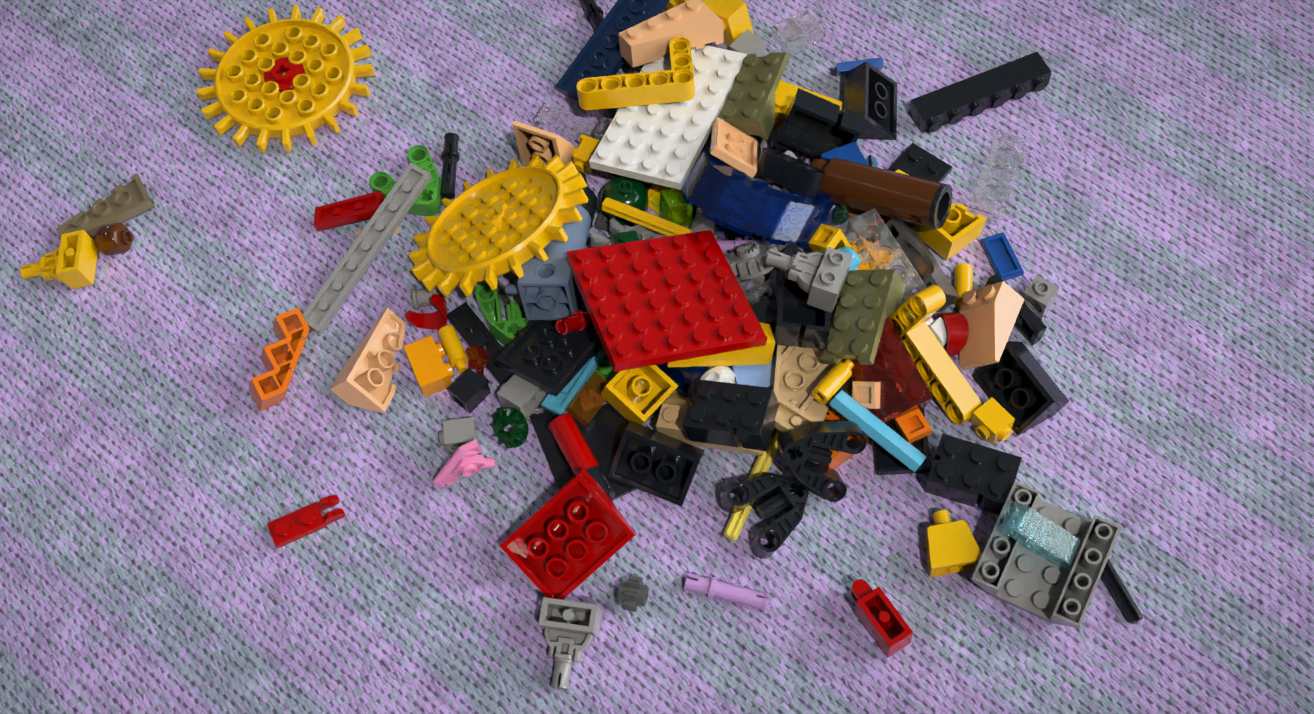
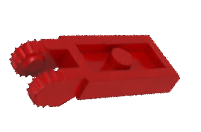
(304, 521)

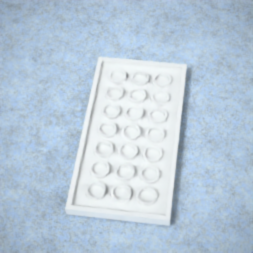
(665, 139)

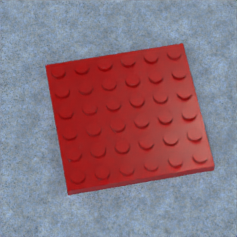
(664, 300)

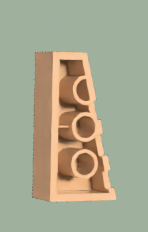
(651, 38)

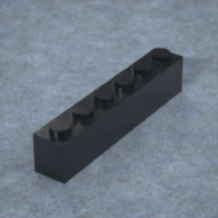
(980, 92)

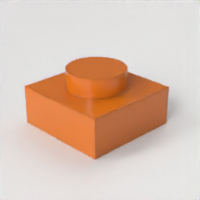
(913, 426)

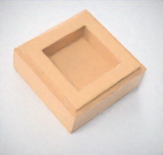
(867, 393)

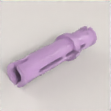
(726, 591)

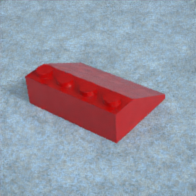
(568, 537)

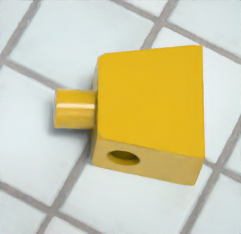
(950, 546)

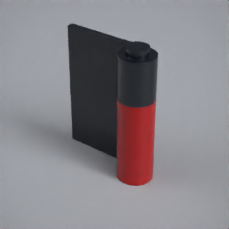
(593, 446)

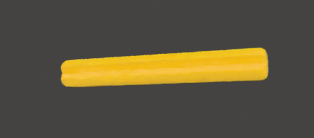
(643, 218)

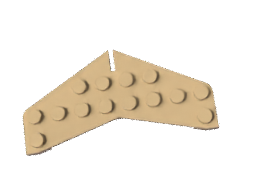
(795, 377)

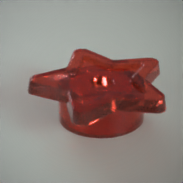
(477, 358)

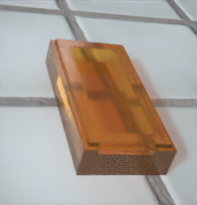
(588, 400)

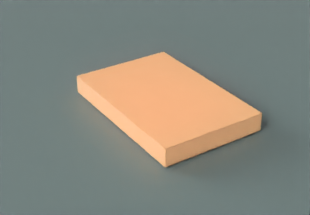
(734, 147)

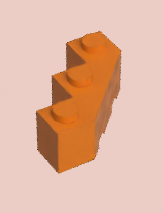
(280, 359)

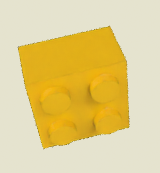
(639, 392)

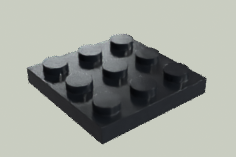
(547, 356)

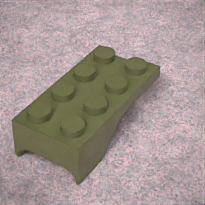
(752, 96)
(861, 313)

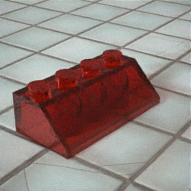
(900, 379)

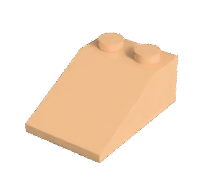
(539, 142)
(990, 320)

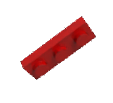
(347, 211)

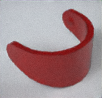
(433, 320)
(957, 331)

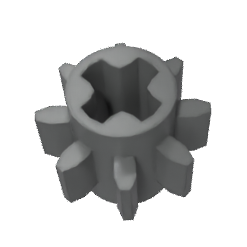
(632, 593)

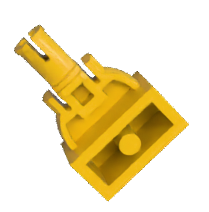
(69, 263)

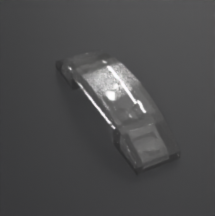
(571, 126)

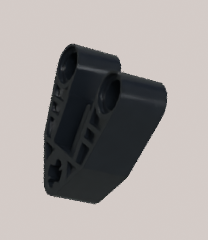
(829, 435)
(756, 489)

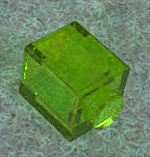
(674, 208)

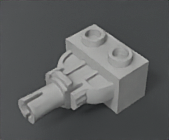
(815, 273)
(568, 633)

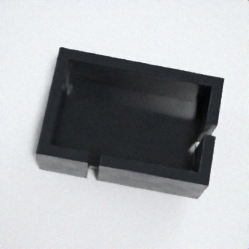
(817, 125)
(795, 319)
(727, 407)
(967, 469)

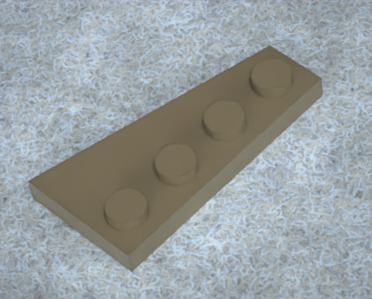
(117, 208)

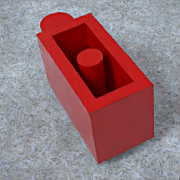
(880, 618)

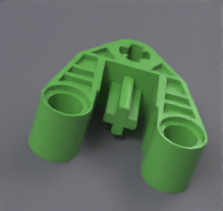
(429, 201)
(492, 313)

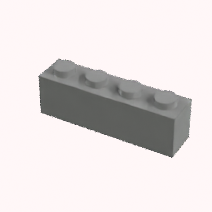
(521, 395)

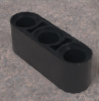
(790, 172)

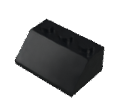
(875, 97)
(1021, 387)
(655, 463)

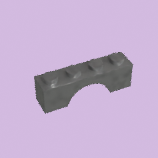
(921, 258)

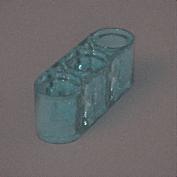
(1040, 534)

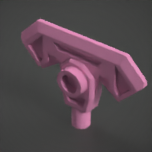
(465, 462)

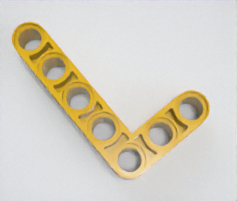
(644, 87)
(929, 356)

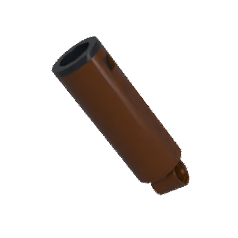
(887, 191)

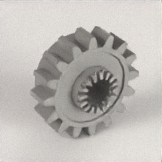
(750, 259)

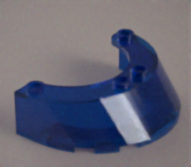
(753, 206)

